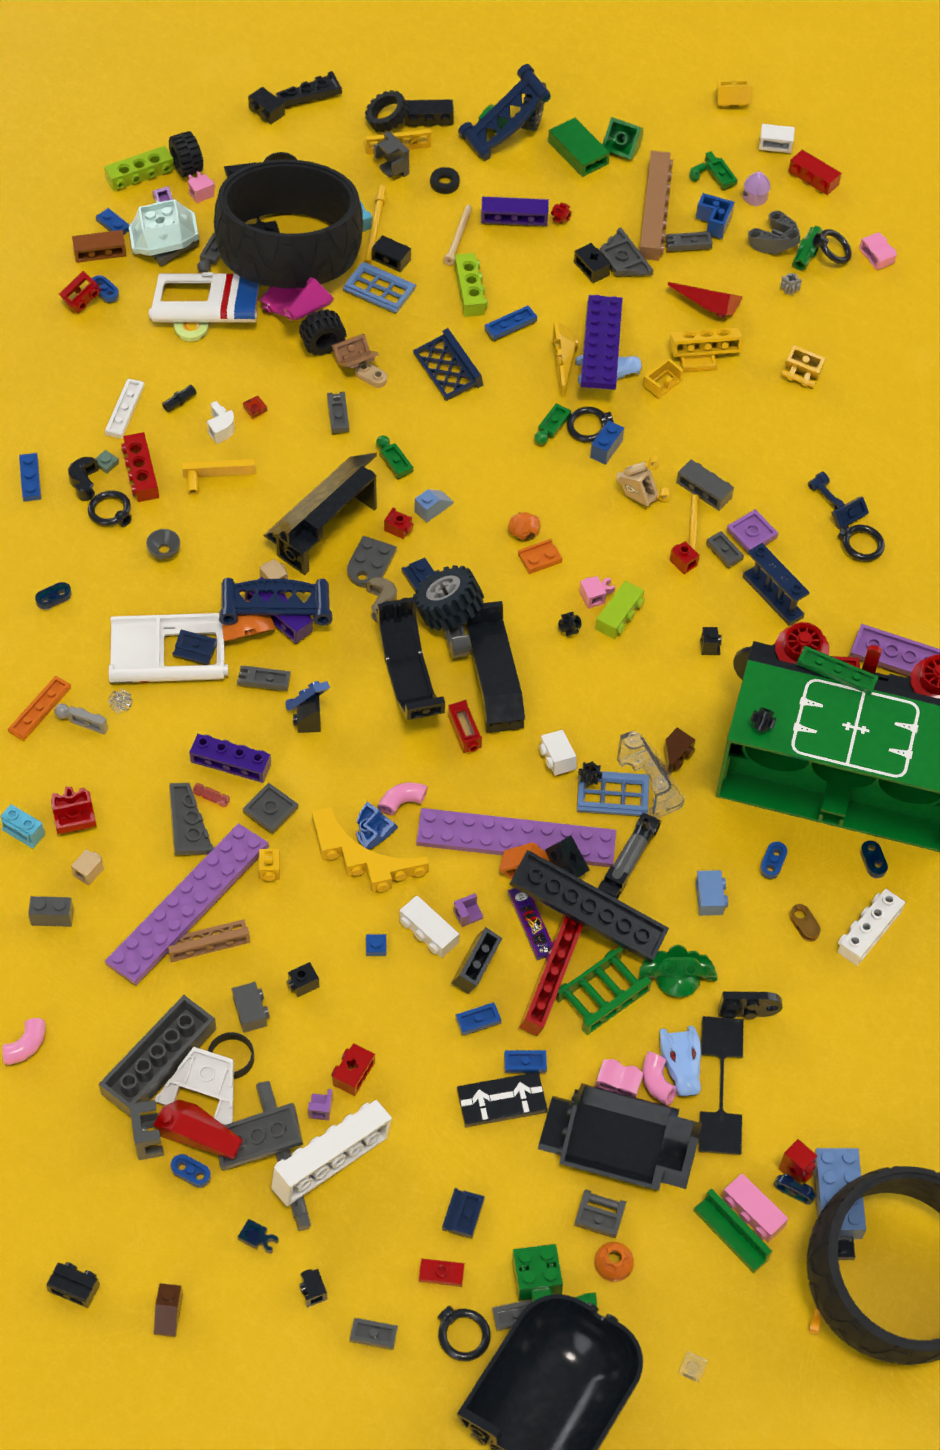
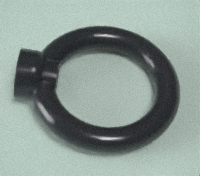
(821, 241)
(604, 418)
(122, 517)
(846, 533)
(447, 1318)

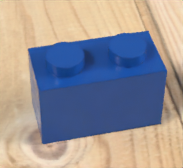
(607, 442)

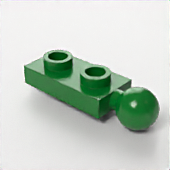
(551, 423)
(394, 457)

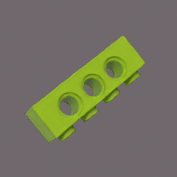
(139, 168)
(469, 284)

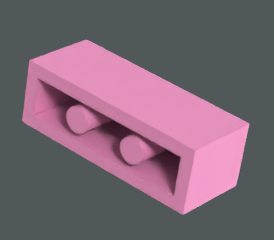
(754, 1208)

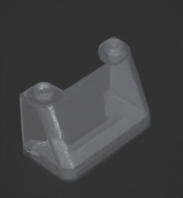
(639, 754)

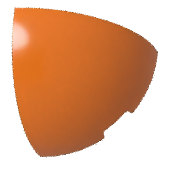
(247, 626)

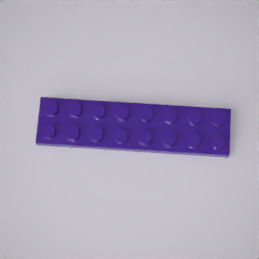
(601, 342)

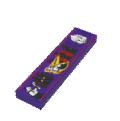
(531, 923)

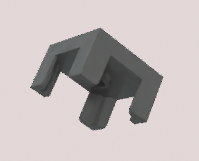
(140, 1125)

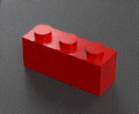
(814, 172)

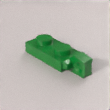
(720, 171)

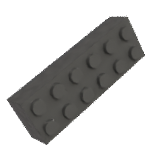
(157, 1055)

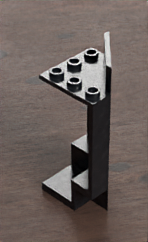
(304, 523)
(621, 1137)

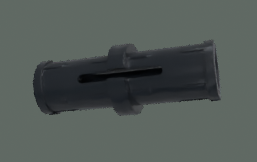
(179, 398)

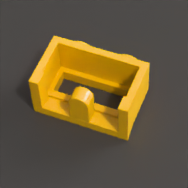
(663, 368)

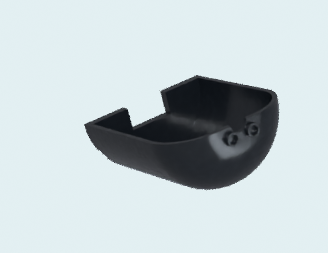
(555, 1379)

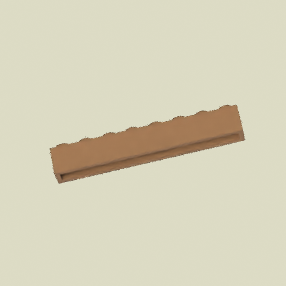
(655, 205)

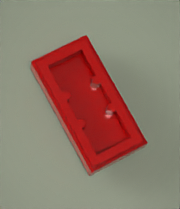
(441, 1272)

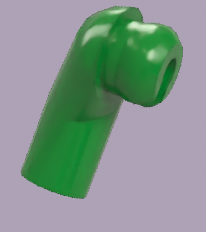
(696, 170)

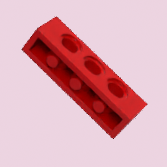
(140, 466)

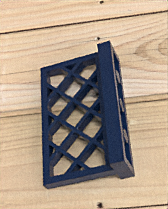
(462, 361)

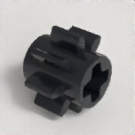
(569, 623)
(763, 719)
(590, 773)

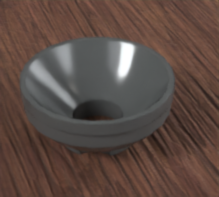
(163, 538)

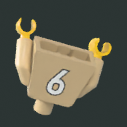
(639, 482)

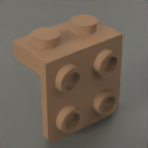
(353, 351)

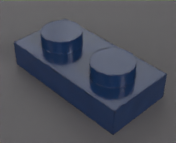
(850, 512)

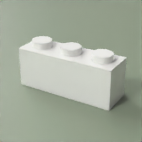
(429, 927)

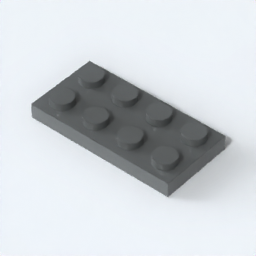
(264, 1135)

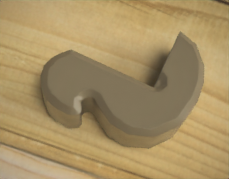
(383, 589)

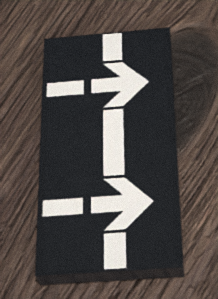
(502, 1099)

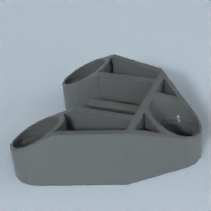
(783, 236)

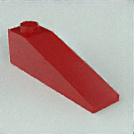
(714, 301)
(196, 1128)

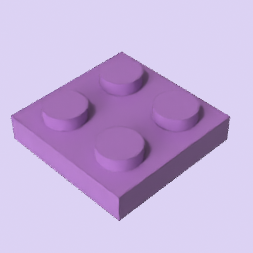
(752, 530)

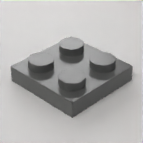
(270, 808)

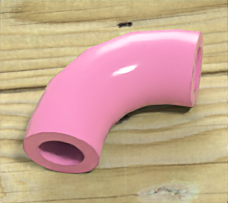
(400, 794)
(27, 1044)
(655, 1080)

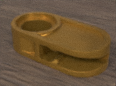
(807, 926)

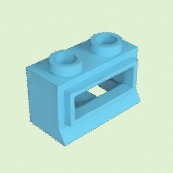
(22, 826)

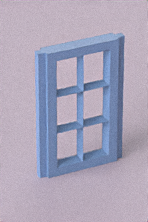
(375, 299)
(618, 809)

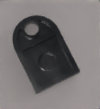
(749, 1004)

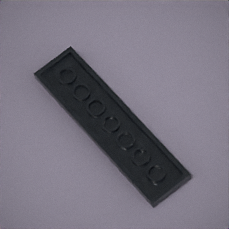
(589, 906)

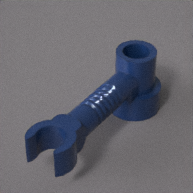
(819, 483)

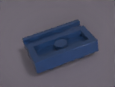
(417, 572)
(194, 647)
(463, 1213)

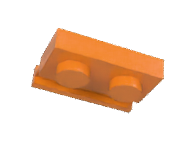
(540, 556)

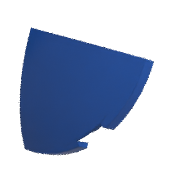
(373, 826)

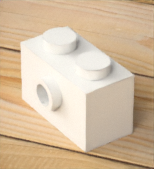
(776, 138)
(558, 752)

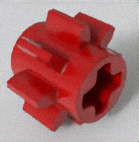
(561, 213)

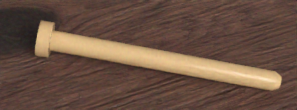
(449, 258)

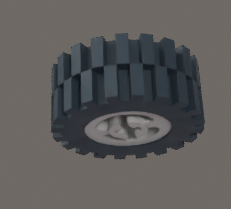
(448, 597)

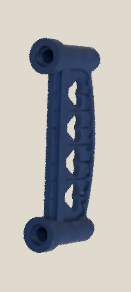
(528, 85)
(233, 603)

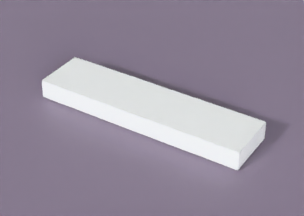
(124, 408)

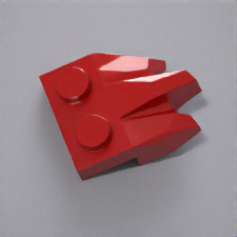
(73, 810)

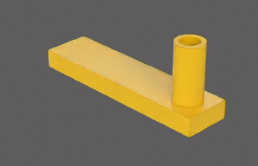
(193, 470)

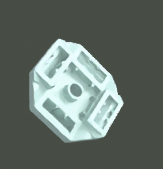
(162, 228)

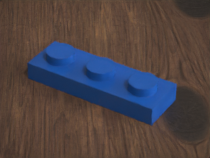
(510, 322)
(30, 477)

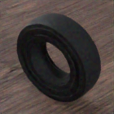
(445, 188)

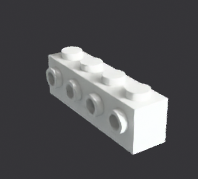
(870, 927)

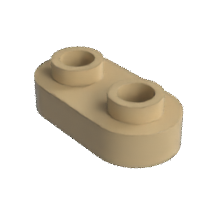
(369, 373)

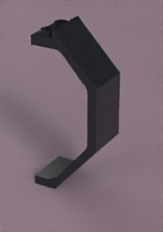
(406, 661)

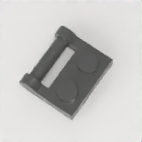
(599, 1219)

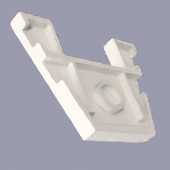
(205, 1074)

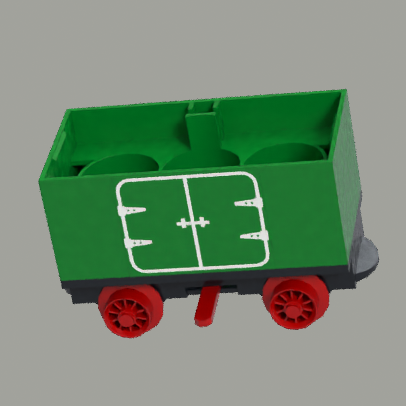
(835, 749)

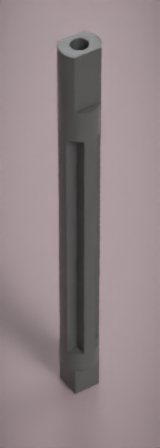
(298, 1207)

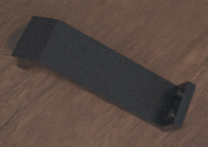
(495, 669)

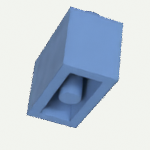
(710, 892)

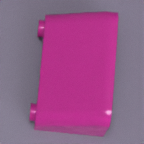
(296, 302)

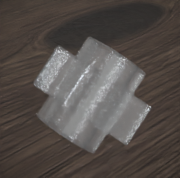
(120, 700)

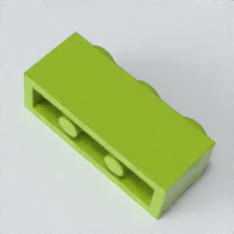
(620, 610)

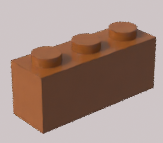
(99, 246)

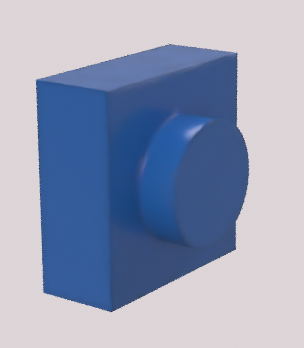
(375, 944)

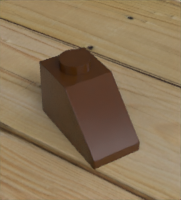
(167, 1309)

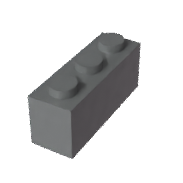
(705, 484)

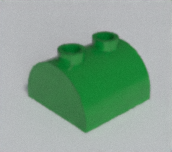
(623, 138)

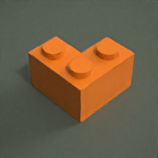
(513, 857)

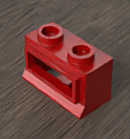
(85, 296)

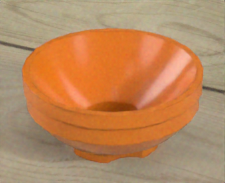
(614, 1271)

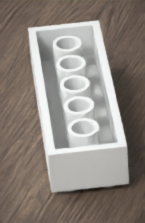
(330, 1152)

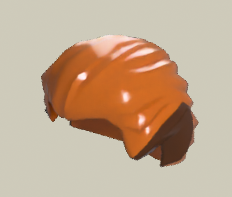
(524, 525)

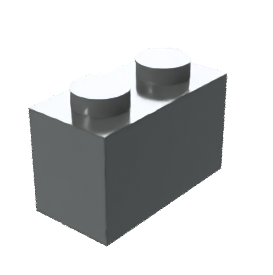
(51, 911)
(249, 1007)

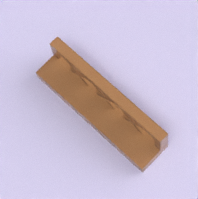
(211, 942)

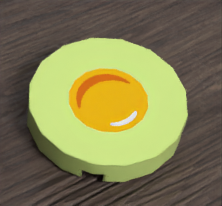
(191, 330)

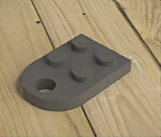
(370, 560)

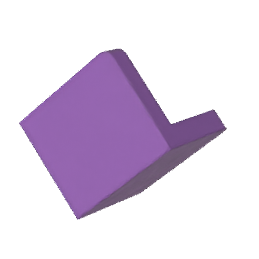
(467, 910)
(320, 1106)

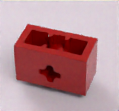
(352, 1079)
(798, 1162)

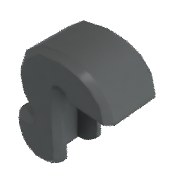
(457, 641)

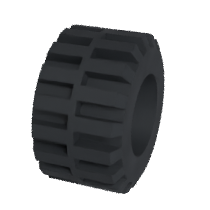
(186, 153)
(321, 331)

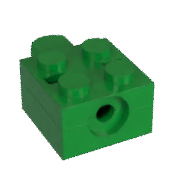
(539, 1272)

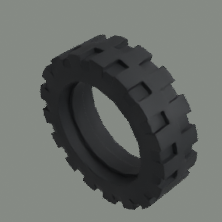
(394, 118)

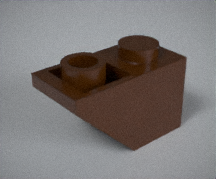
(677, 748)

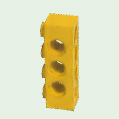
(706, 342)

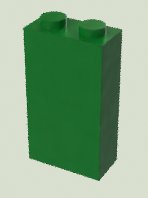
(578, 147)

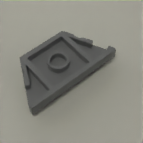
(624, 256)

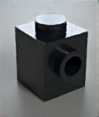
(303, 980)

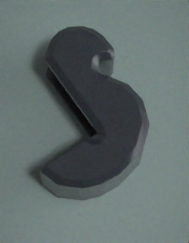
(78, 475)

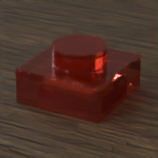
(255, 406)

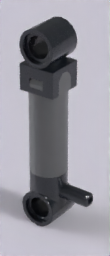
(618, 874)

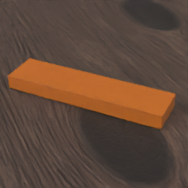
(39, 708)

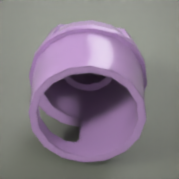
(757, 187)

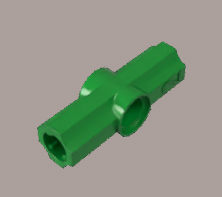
(806, 249)

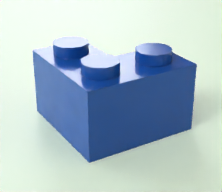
(716, 212)

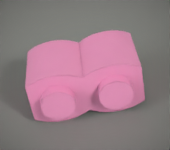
(878, 251)
(619, 1078)

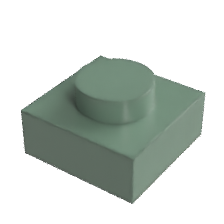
(107, 461)

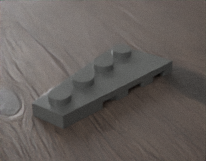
(187, 823)

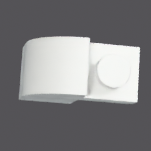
(222, 424)

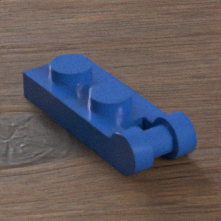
(314, 689)

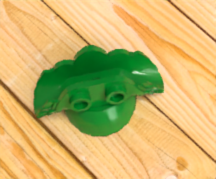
(678, 970)

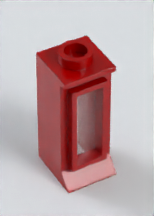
(464, 726)

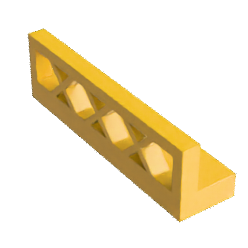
(409, 139)

